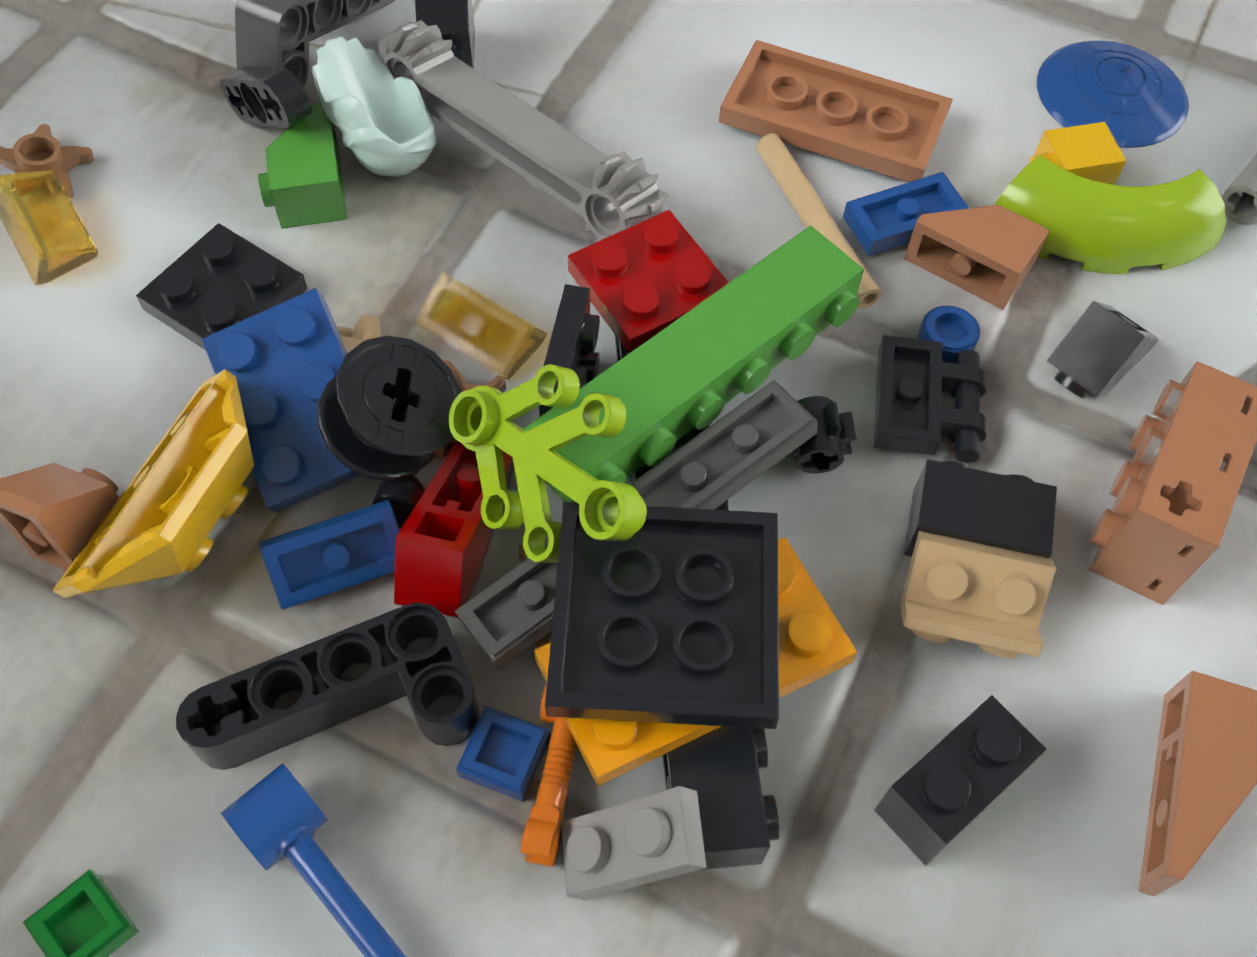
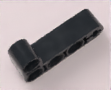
(328, 699)

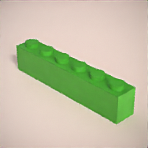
(715, 354)

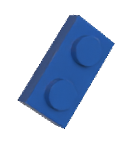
(889, 216)
(331, 554)

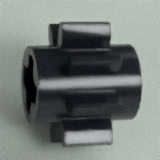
(833, 438)

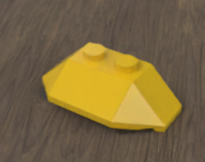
(173, 499)

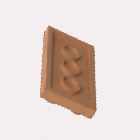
(836, 111)

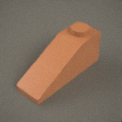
(1199, 774)

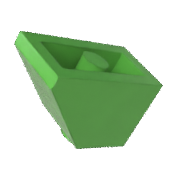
(305, 173)

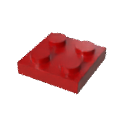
(645, 277)

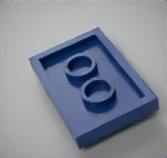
(280, 372)

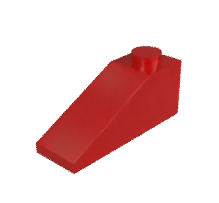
(445, 536)

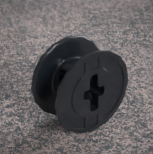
(388, 408)

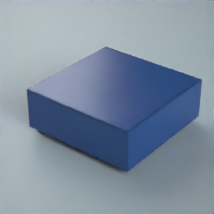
(503, 753)

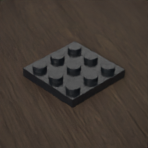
(668, 621)

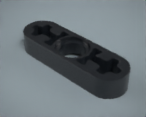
(266, 96)

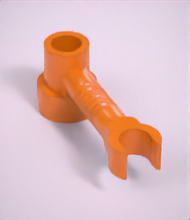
(544, 825)

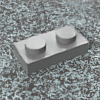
(633, 843)

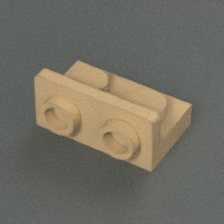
(976, 595)

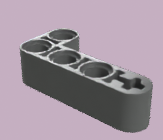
(280, 30)

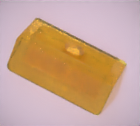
(44, 225)
(479, 326)

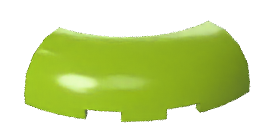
(1116, 224)

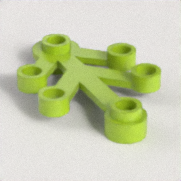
(484, 424)

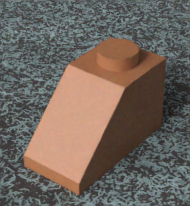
(978, 249)
(55, 510)

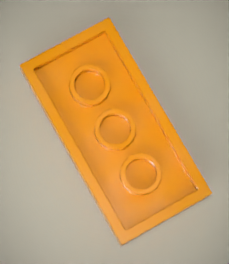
(809, 649)

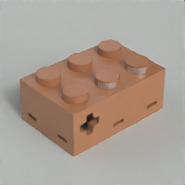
(1175, 485)

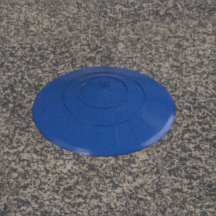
(1113, 85)

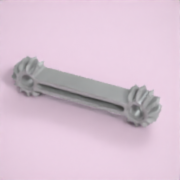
(601, 188)

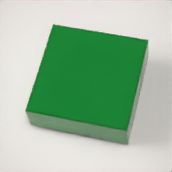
(81, 921)

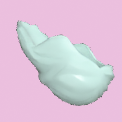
(377, 114)

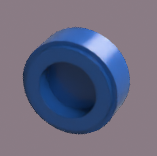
(951, 326)

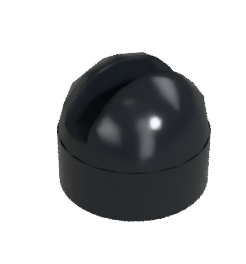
(402, 496)

